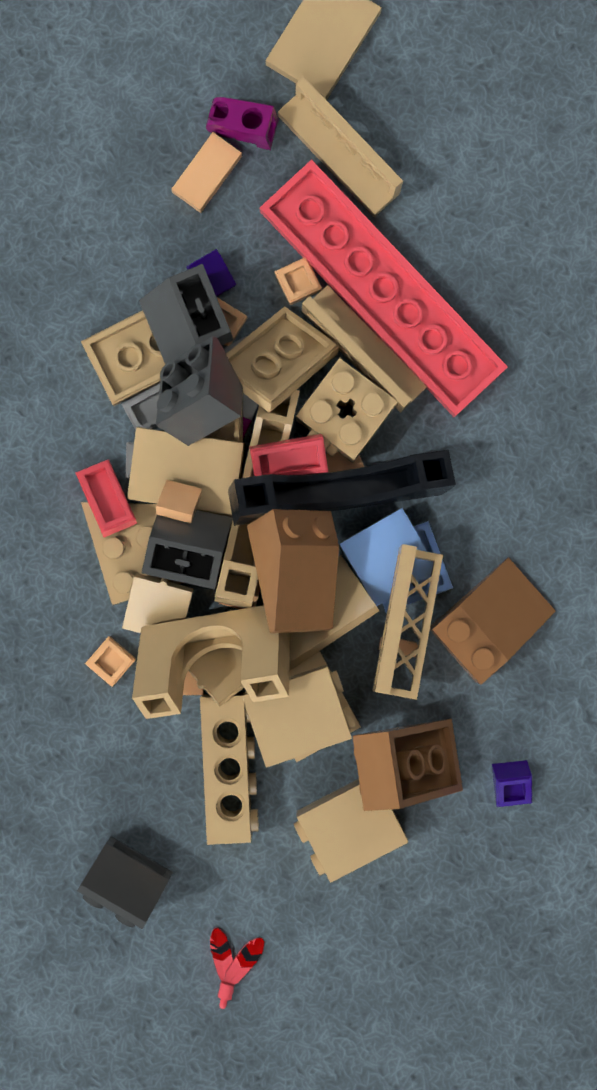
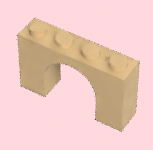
(172, 647)

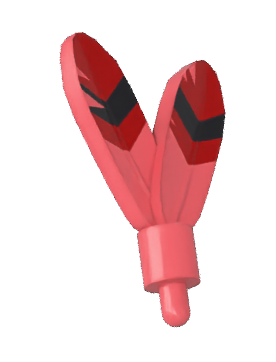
(229, 969)

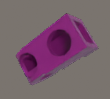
(243, 121)

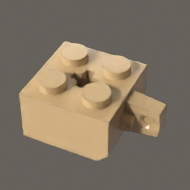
(339, 388)

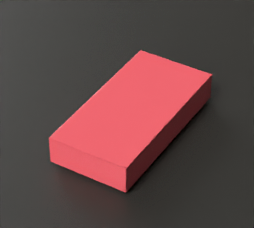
(290, 457)
(106, 498)

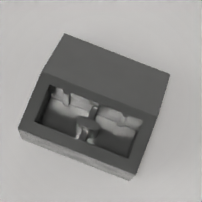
(184, 313)
(198, 393)
(188, 551)
(125, 883)

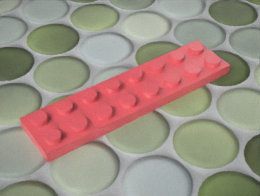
(382, 288)

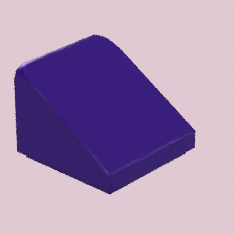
(216, 271)
(512, 783)

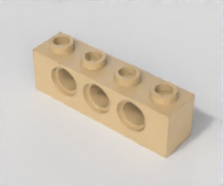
(221, 824)

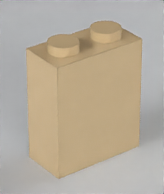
(304, 720)
(345, 833)

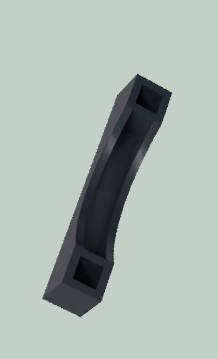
(377, 484)

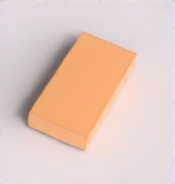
(206, 172)

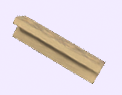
(340, 148)
(362, 347)
(395, 617)

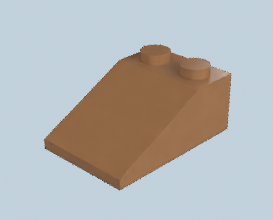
(296, 568)
(492, 621)
(407, 765)

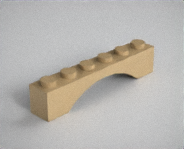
(238, 570)

